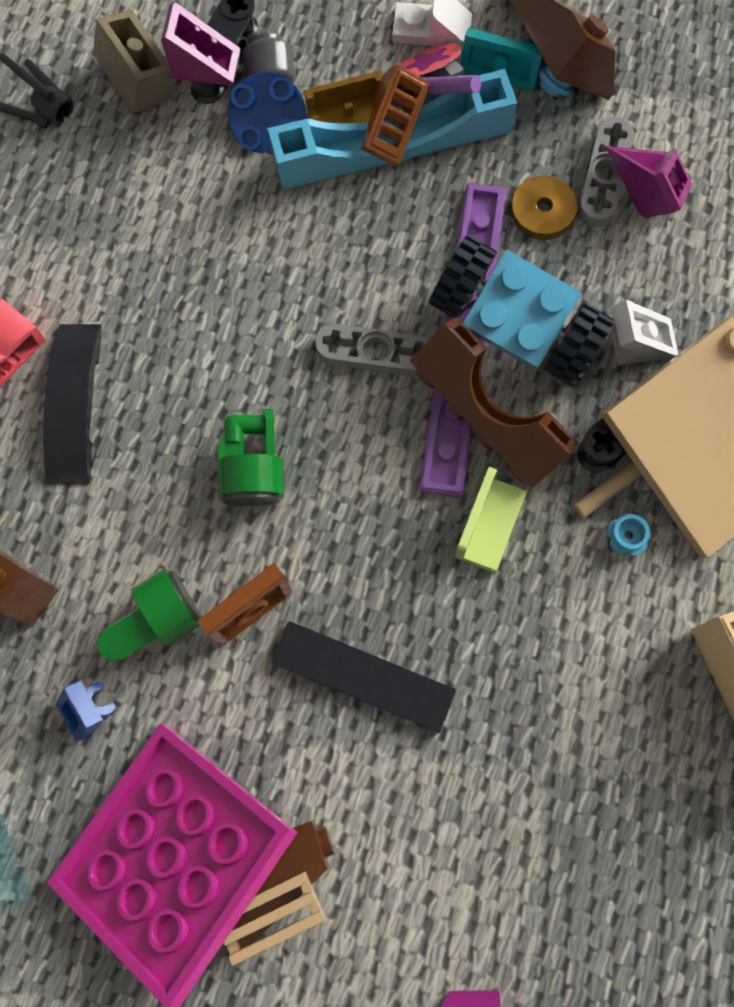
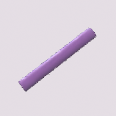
(453, 84)

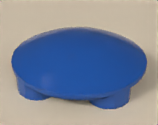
(263, 103)

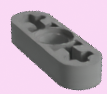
(593, 183)
(366, 336)

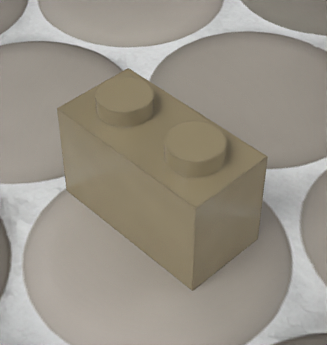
(132, 60)

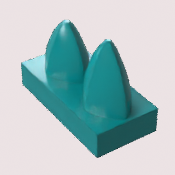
(490, 52)

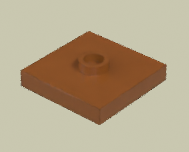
(246, 605)

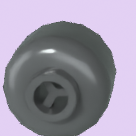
(268, 54)

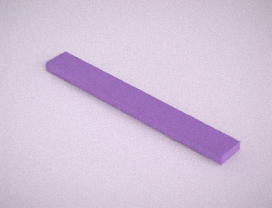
(448, 435)

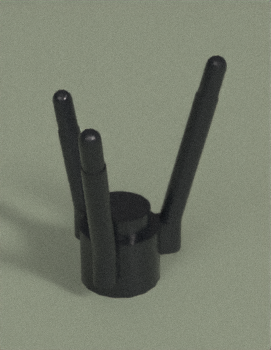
(47, 99)

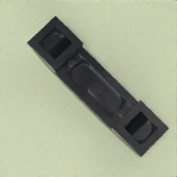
(70, 403)

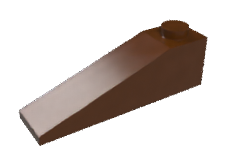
(571, 44)

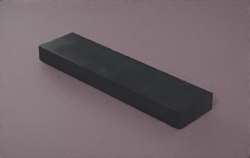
(364, 676)

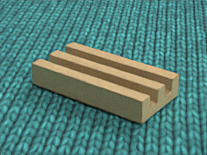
(308, 899)

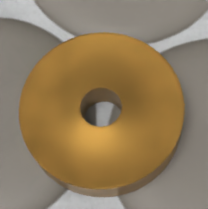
(543, 191)

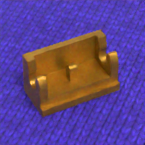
(344, 100)

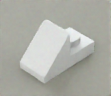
(431, 24)
(641, 334)

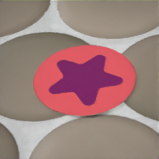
(432, 58)

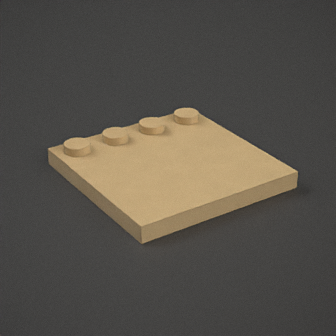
(683, 436)

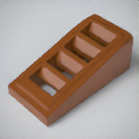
(405, 90)

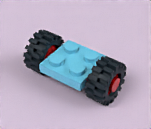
(521, 310)

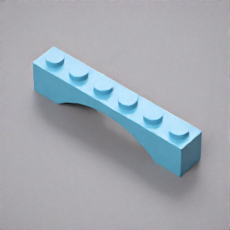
(320, 150)

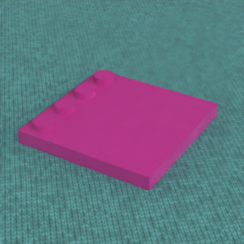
(170, 864)

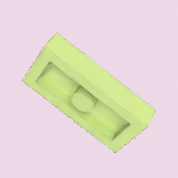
(490, 523)

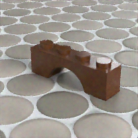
(453, 366)

